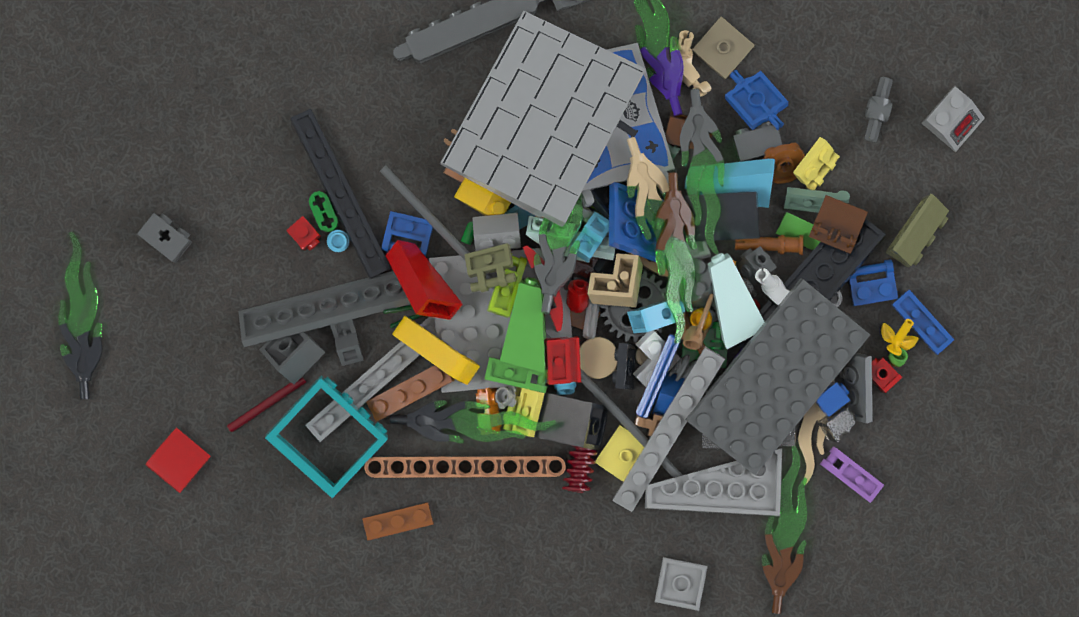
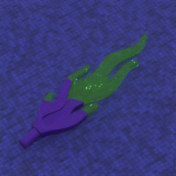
(656, 51)

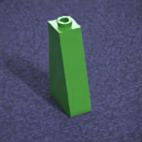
(527, 328)

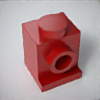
(889, 380)

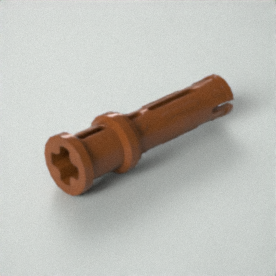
(781, 244)

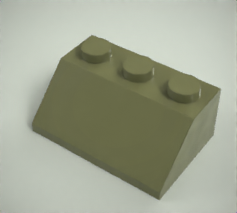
(918, 231)

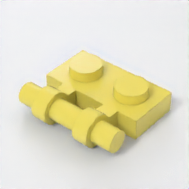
(816, 164)
(528, 405)

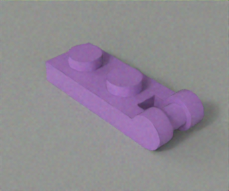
(852, 475)

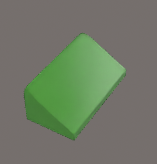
(794, 227)

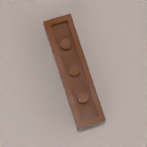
(408, 392)

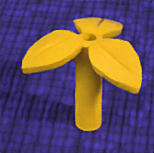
(900, 339)

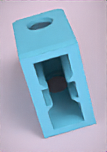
(651, 317)

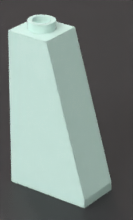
(734, 305)

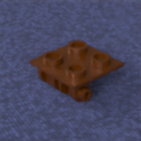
(838, 224)

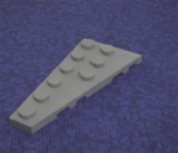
(722, 490)

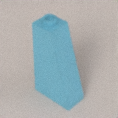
(747, 177)

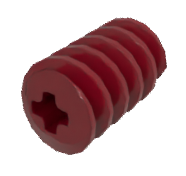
(579, 469)

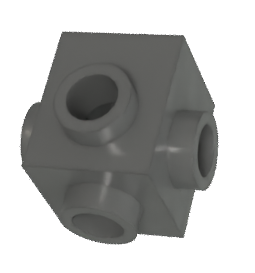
(753, 261)

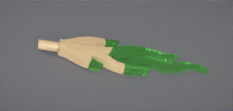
(646, 178)

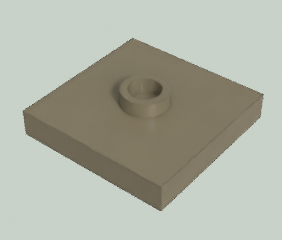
(723, 48)

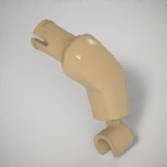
(690, 74)

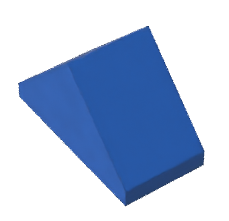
(667, 393)

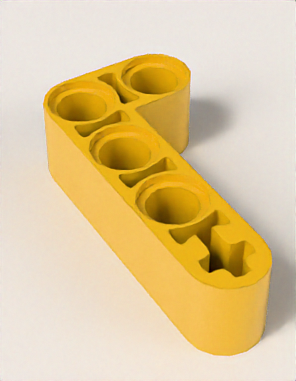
(435, 350)

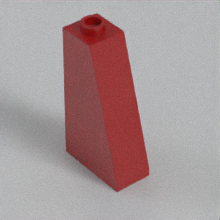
(421, 282)

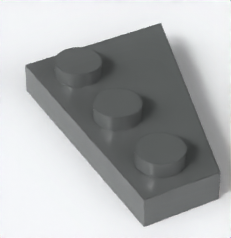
(858, 381)

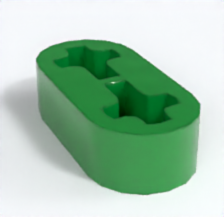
(318, 214)

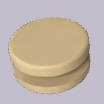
(597, 357)

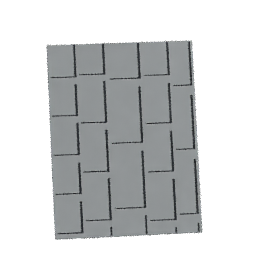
(543, 118)

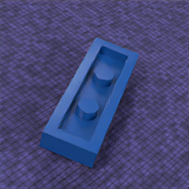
(924, 322)

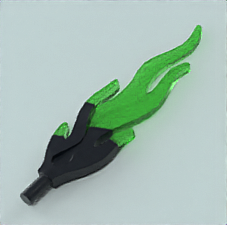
(78, 326)
(469, 423)

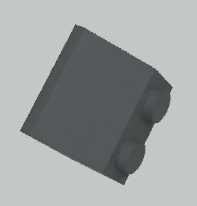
(292, 355)

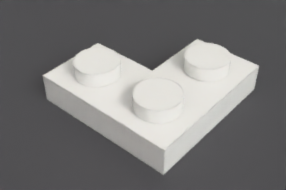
(651, 345)

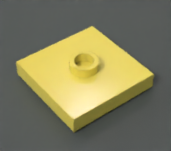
(620, 453)

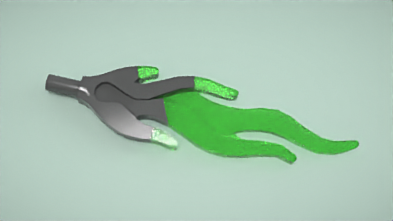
(701, 171)
(553, 246)

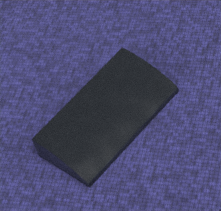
(737, 217)

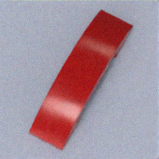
(556, 312)

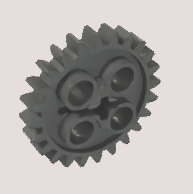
(615, 313)

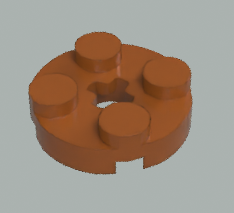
(788, 153)

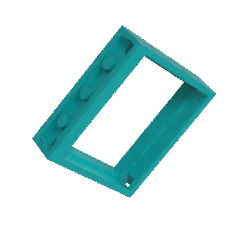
(302, 462)

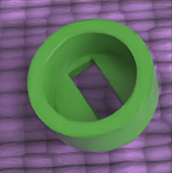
(898, 361)

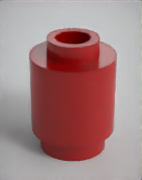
(577, 295)

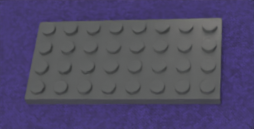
(777, 376)

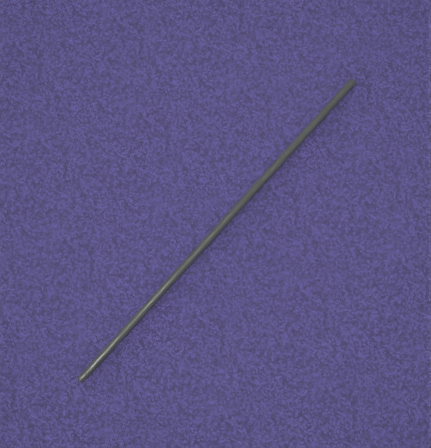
(461, 250)

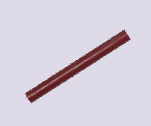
(261, 407)

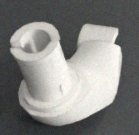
(771, 285)

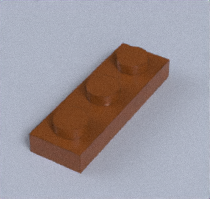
(397, 521)

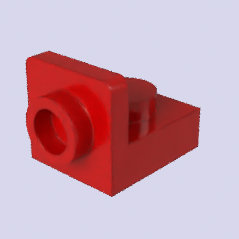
(304, 234)

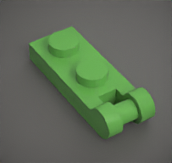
(515, 375)

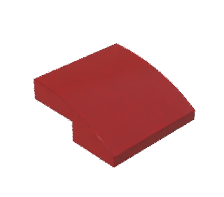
(178, 460)

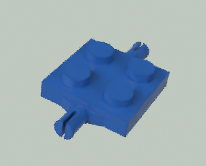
(756, 100)

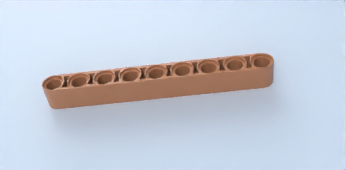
(454, 471)

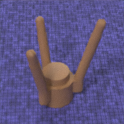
(694, 336)

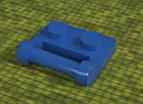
(407, 227)
(873, 290)

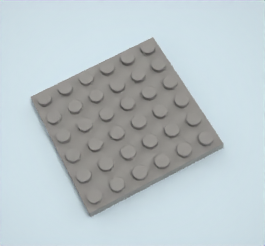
(480, 332)

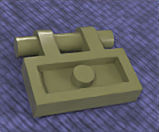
(488, 261)

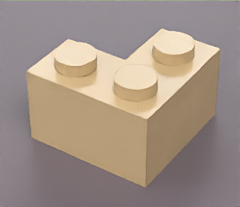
(621, 286)

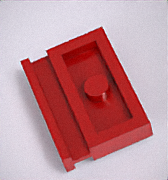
(563, 360)

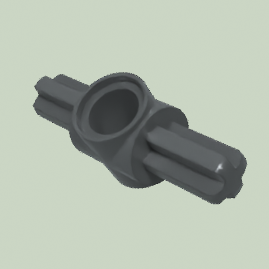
(878, 109)

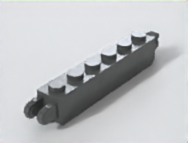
(462, 28)

